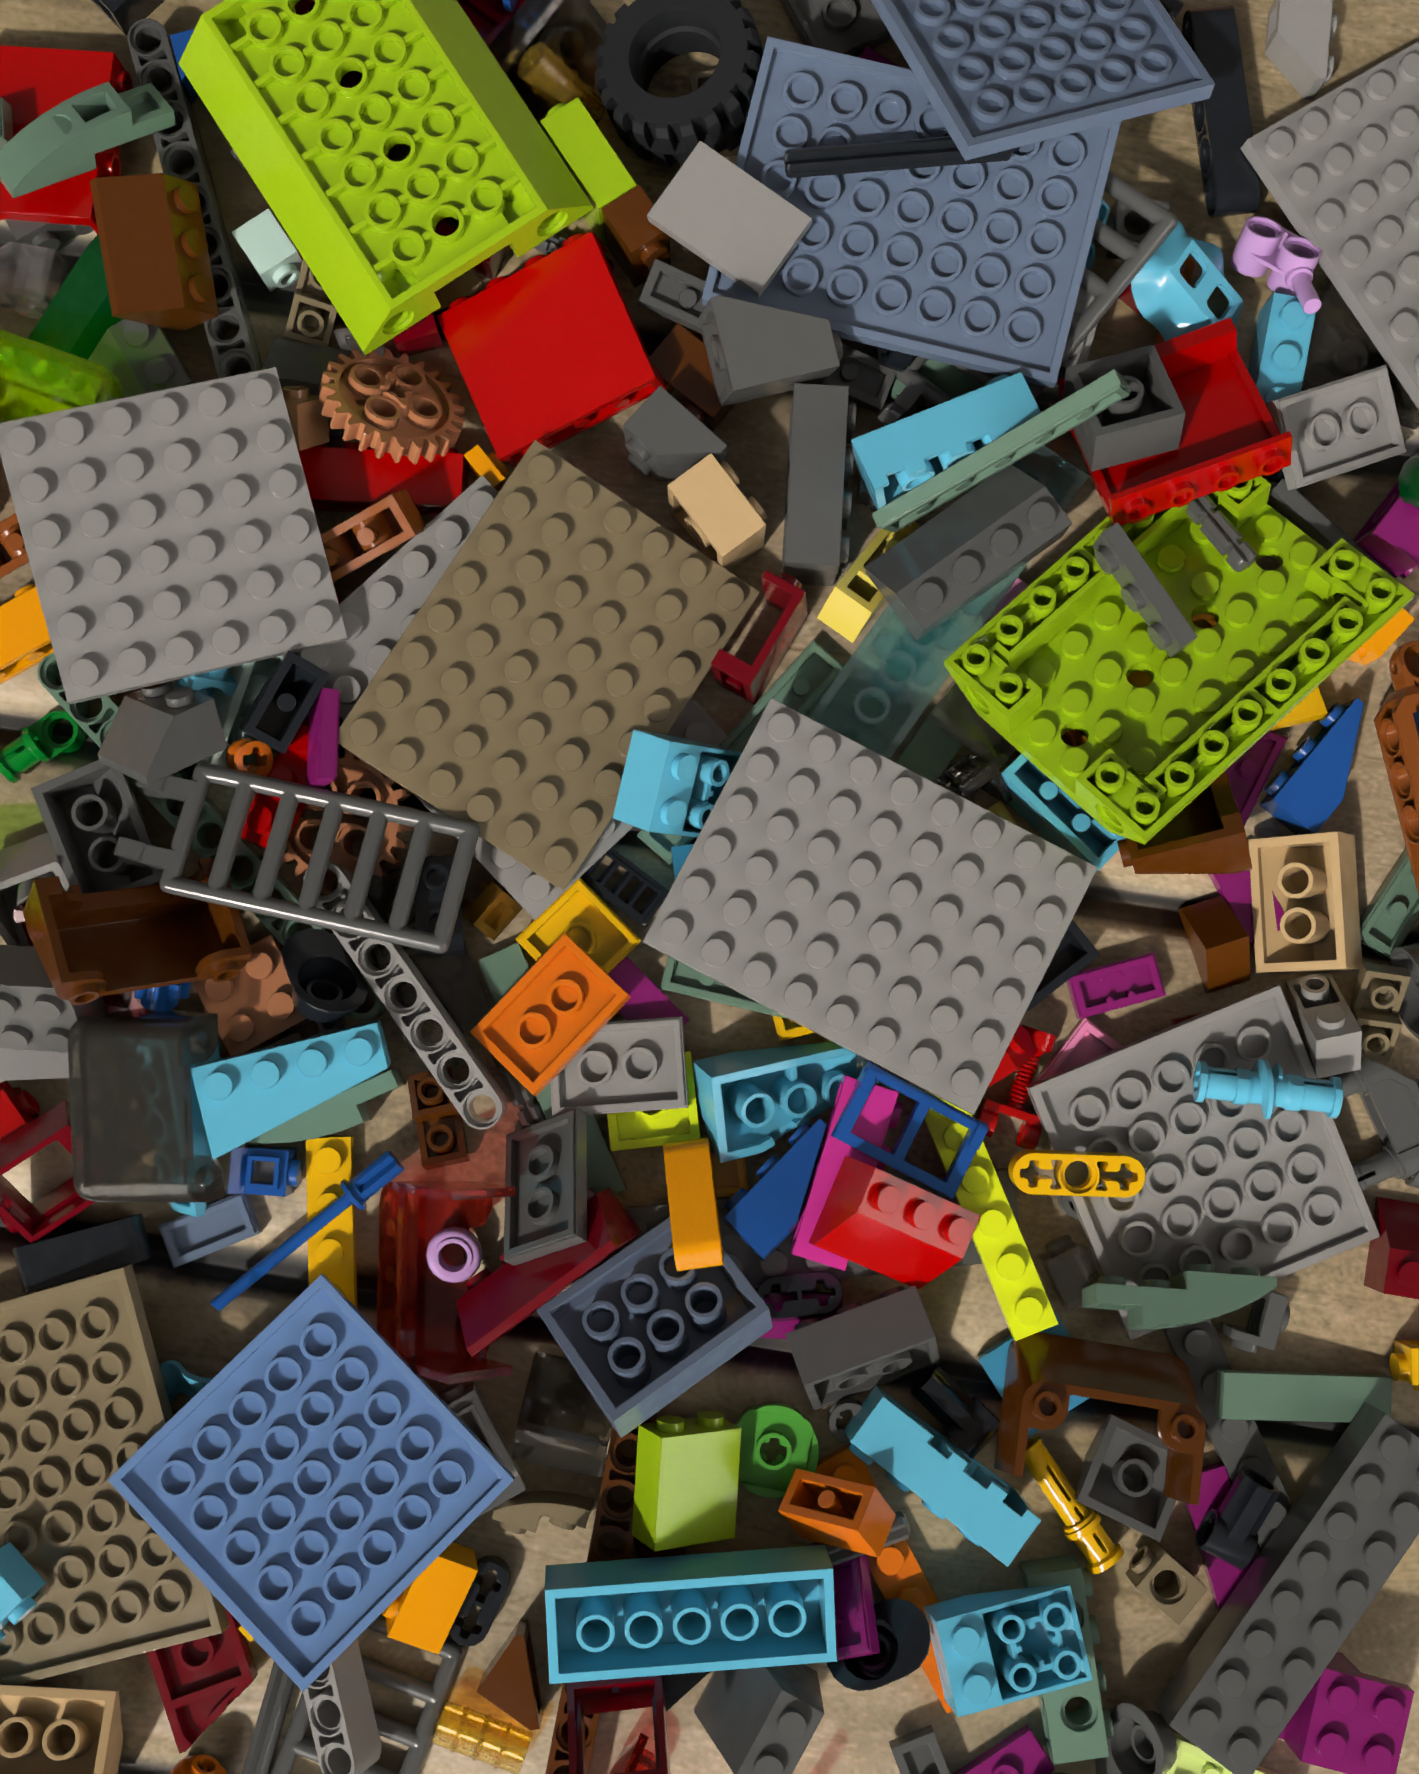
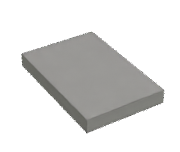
(729, 219)
(1339, 426)
(626, 1070)

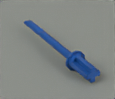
(356, 1192)

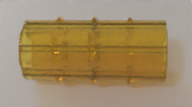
(556, 81)
(482, 1737)

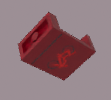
(750, 681)

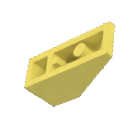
(855, 595)

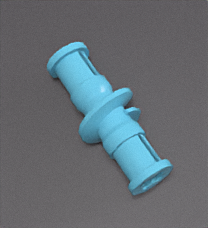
(1267, 1088)

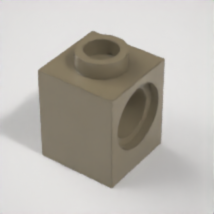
(1175, 1597)

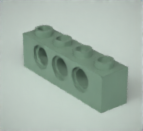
(1082, 1732)

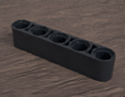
(1224, 119)

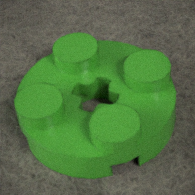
(794, 1432)

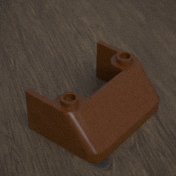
(1051, 1367)

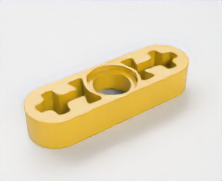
(1110, 1163)

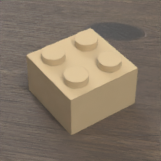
(717, 513)

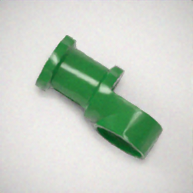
(38, 745)

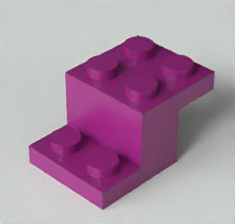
(1351, 1721)

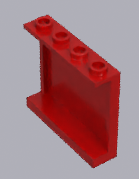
(33, 84)
(549, 349)
(1223, 436)

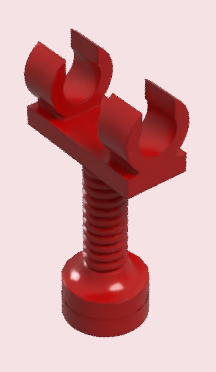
(1031, 1127)

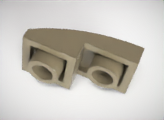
(311, 311)
(1376, 1007)
(526, 1508)

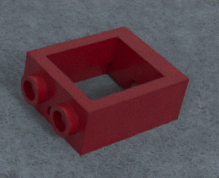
(55, 1207)
(612, 1696)

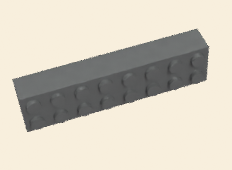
(1300, 1596)

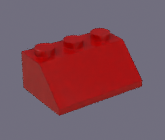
(892, 1225)

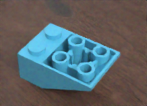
(671, 783)
(1007, 1646)

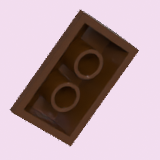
(154, 250)

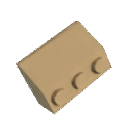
(1319, 897)
(59, 1730)

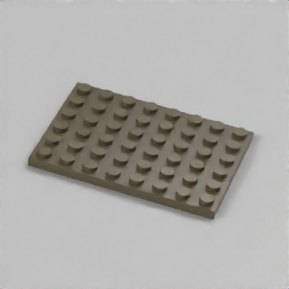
(541, 660)
(73, 1408)

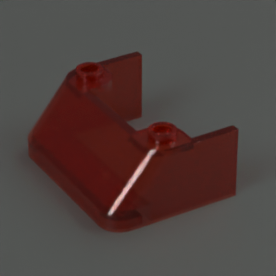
(414, 1305)

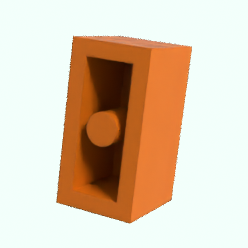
(837, 1512)

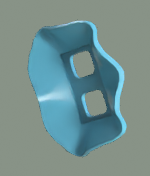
(1169, 300)

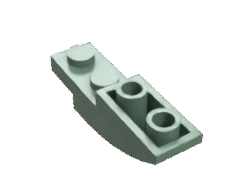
(68, 135)
(336, 1113)
(1184, 1300)

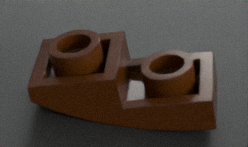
(438, 1122)

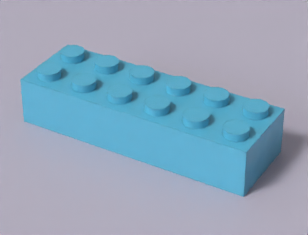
(689, 1613)

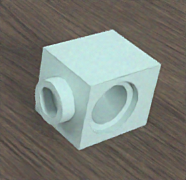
(269, 250)

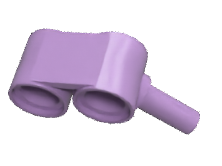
(1290, 257)

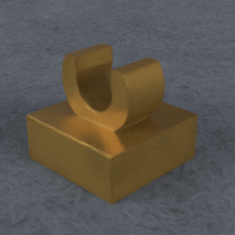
(491, 910)

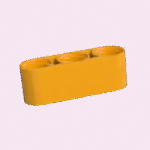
(693, 1204)

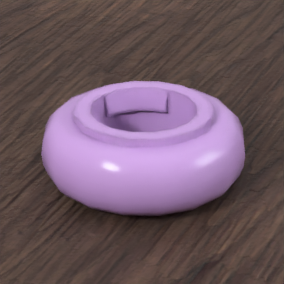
(448, 1272)

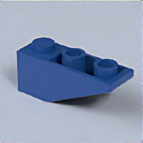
(1319, 776)
(773, 1205)

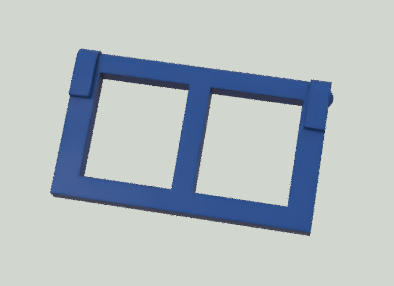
(971, 1143)

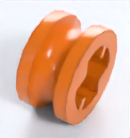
(246, 746)

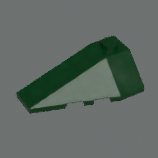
(79, 309)

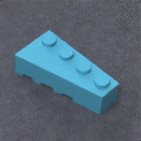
(930, 441)
(273, 1084)
(942, 1475)

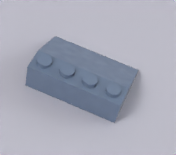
(652, 1331)

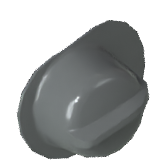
(1140, 1743)

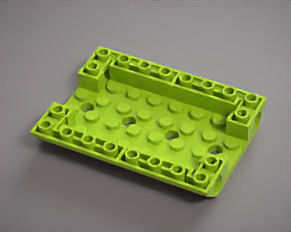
(326, 147)
(1070, 642)

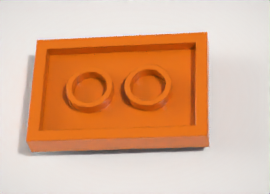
(550, 1014)

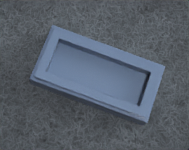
(220, 1227)

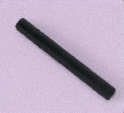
(879, 157)

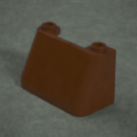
(1199, 840)
(131, 938)

